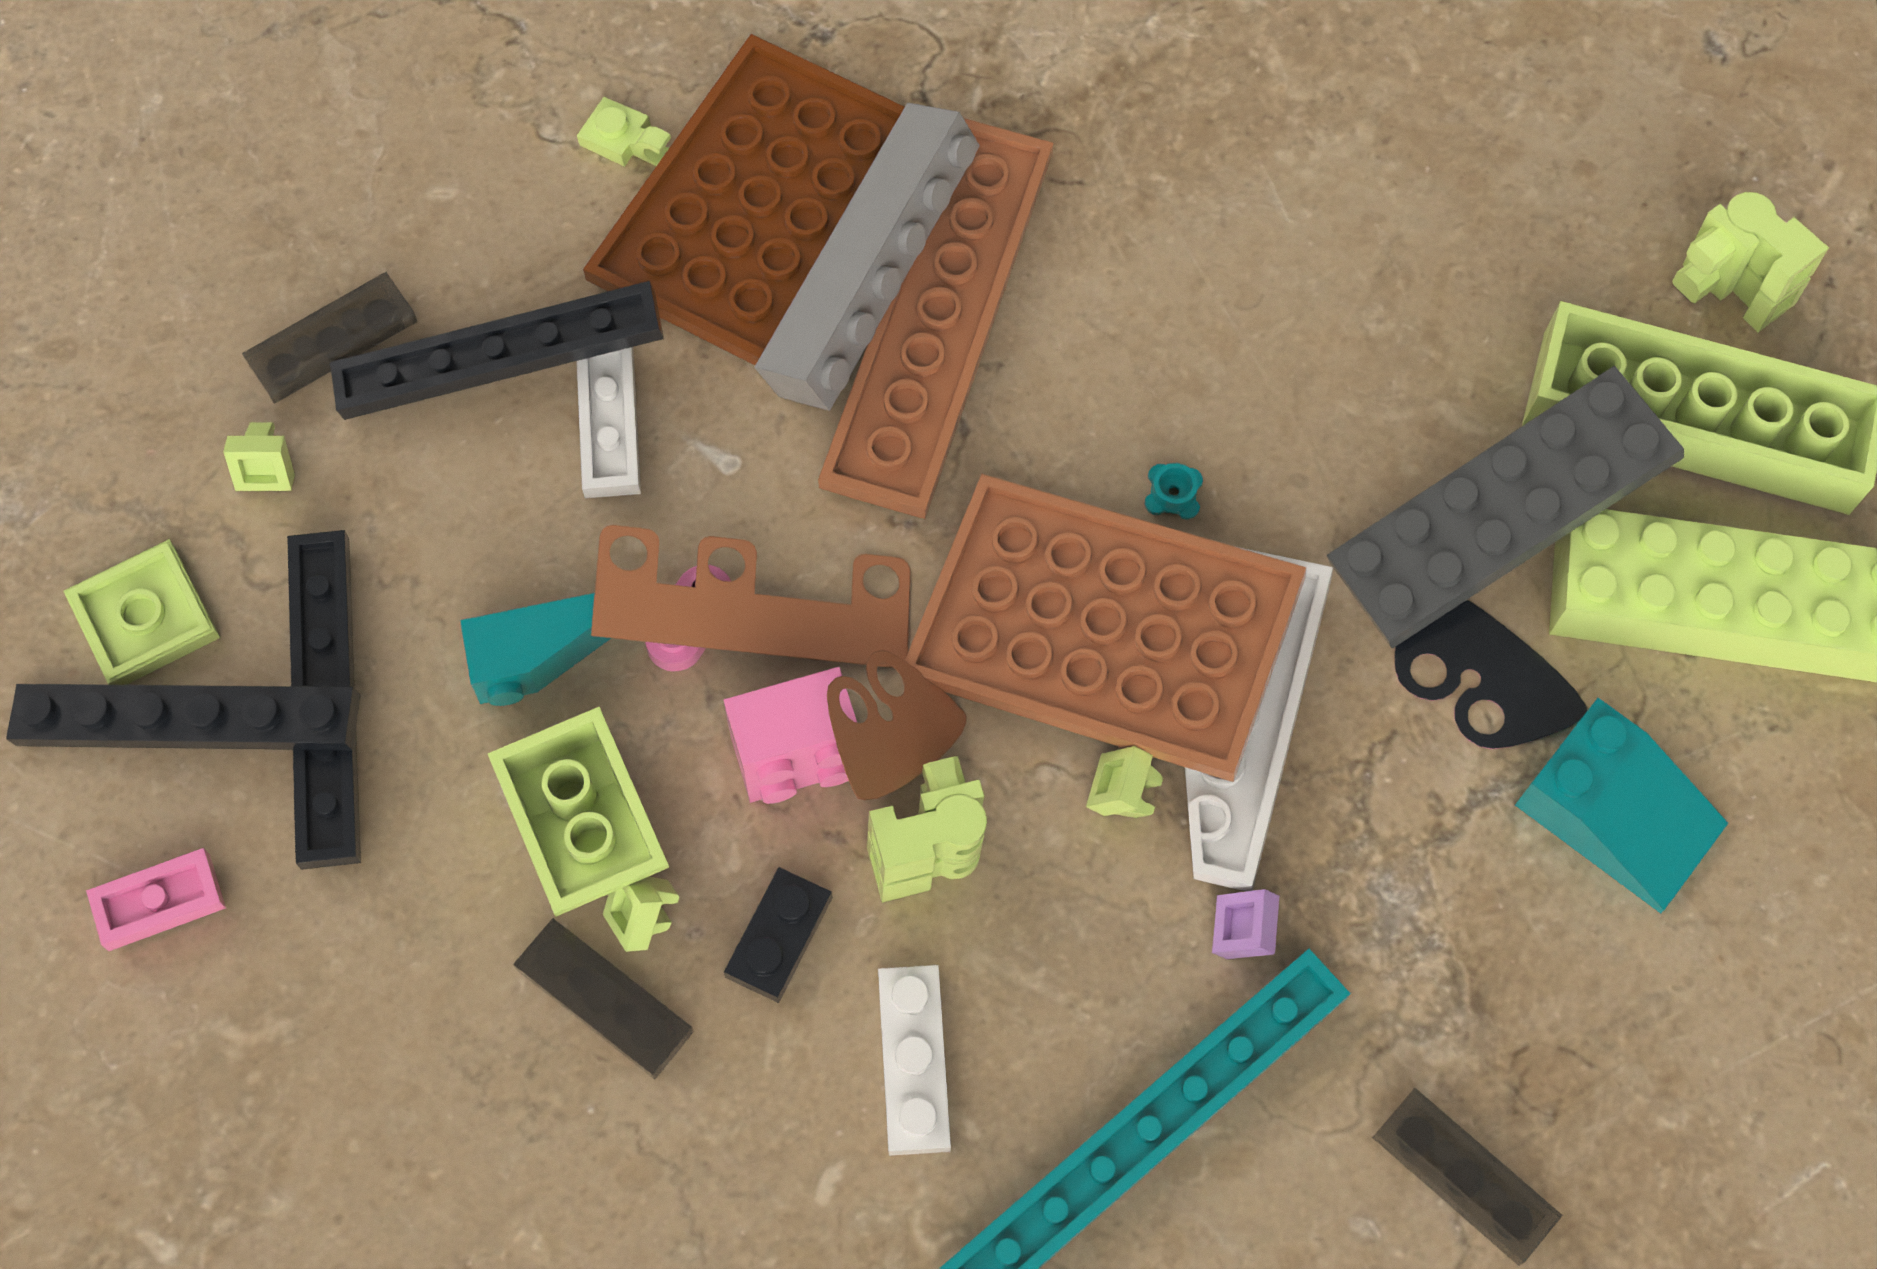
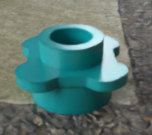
(1176, 476)

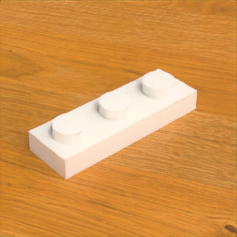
(608, 425)
(914, 1060)

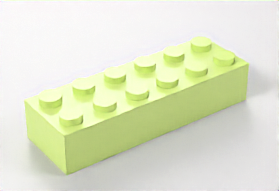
(1728, 407)
(1718, 593)

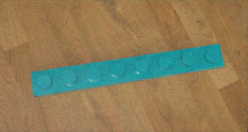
(1157, 1121)

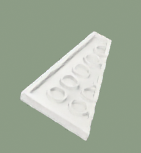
(1233, 817)

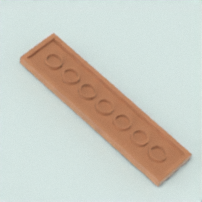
(936, 331)

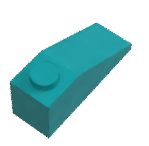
(527, 647)

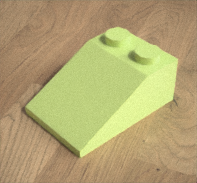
(577, 811)

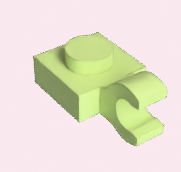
(622, 132)

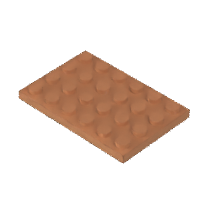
(1107, 625)

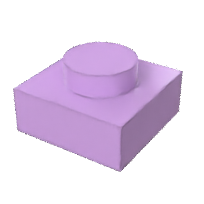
(1246, 924)

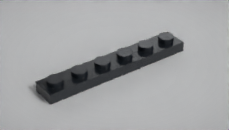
(496, 350)
(323, 657)
(184, 716)

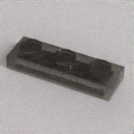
(329, 334)
(603, 998)
(1467, 1177)

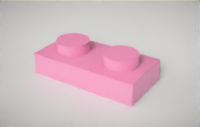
(155, 899)

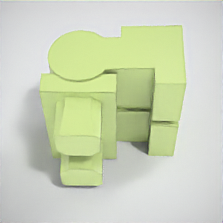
(1753, 256)
(936, 842)

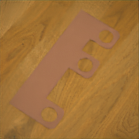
(737, 619)

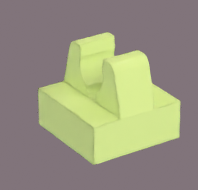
(259, 460)
(1121, 782)
(637, 911)

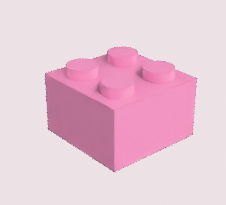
(787, 737)

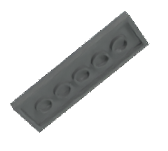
(1505, 506)

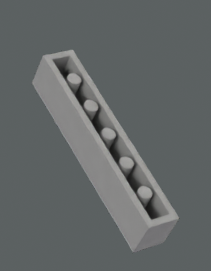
(868, 256)

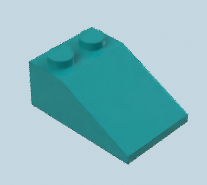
(1624, 806)

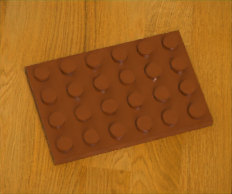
(747, 197)

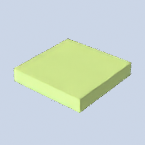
(141, 614)

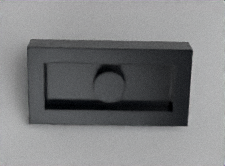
(778, 934)

